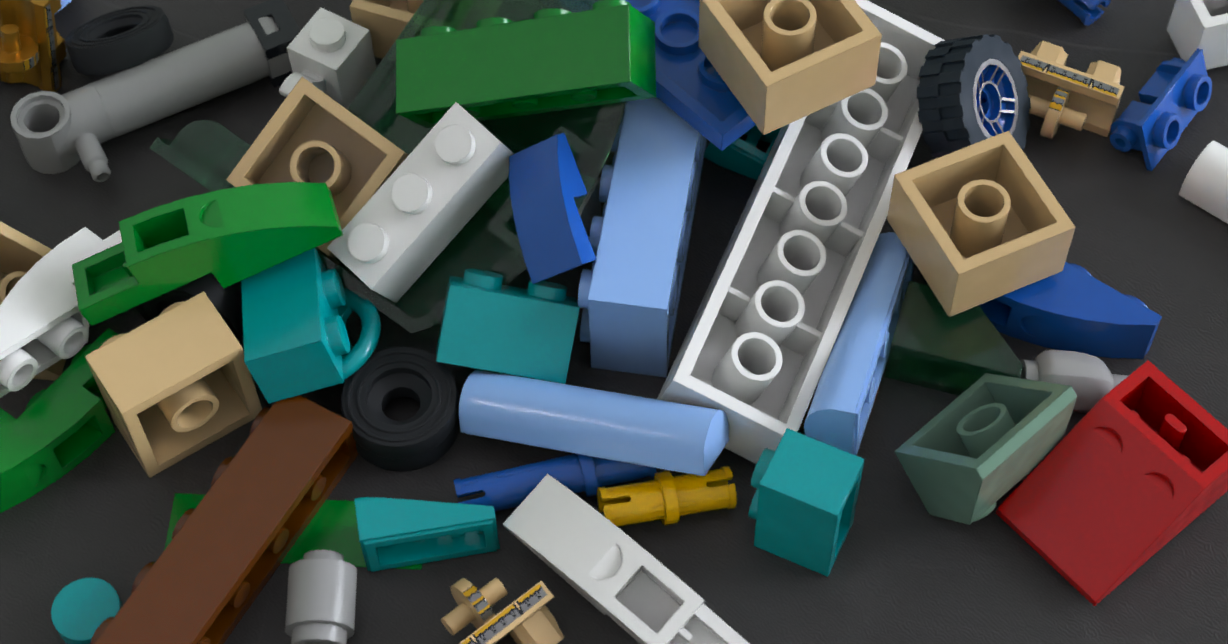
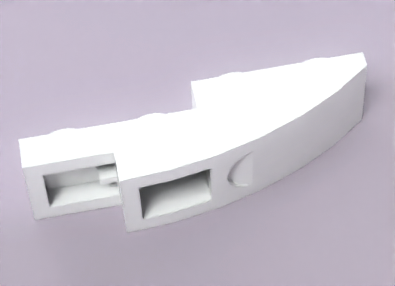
(42, 313)
(613, 570)

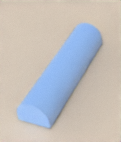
(861, 349)
(593, 422)

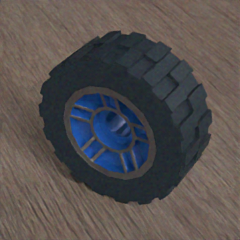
(972, 93)

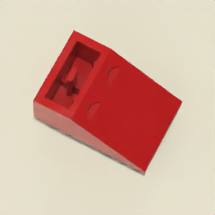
(1121, 483)

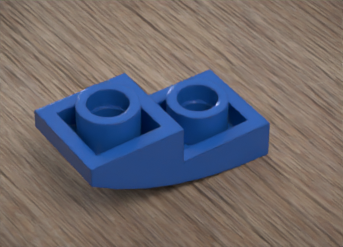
(547, 221)

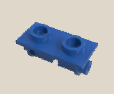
(1176, 96)

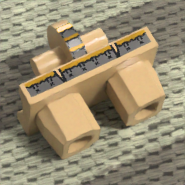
(1070, 95)
(524, 619)

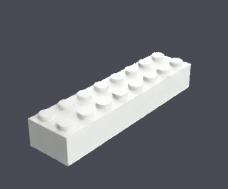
(802, 251)

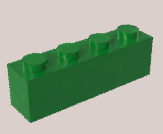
(528, 64)

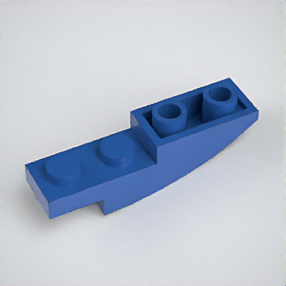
(1076, 315)

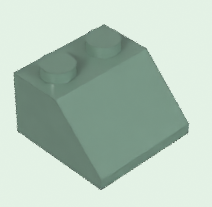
(985, 444)

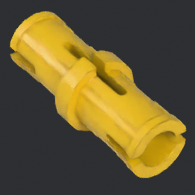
(667, 497)

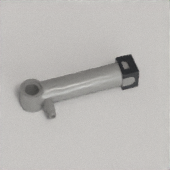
(72, 126)

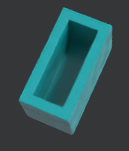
(508, 326)
(294, 327)
(805, 500)

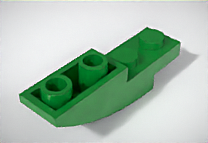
(215, 232)
(53, 432)

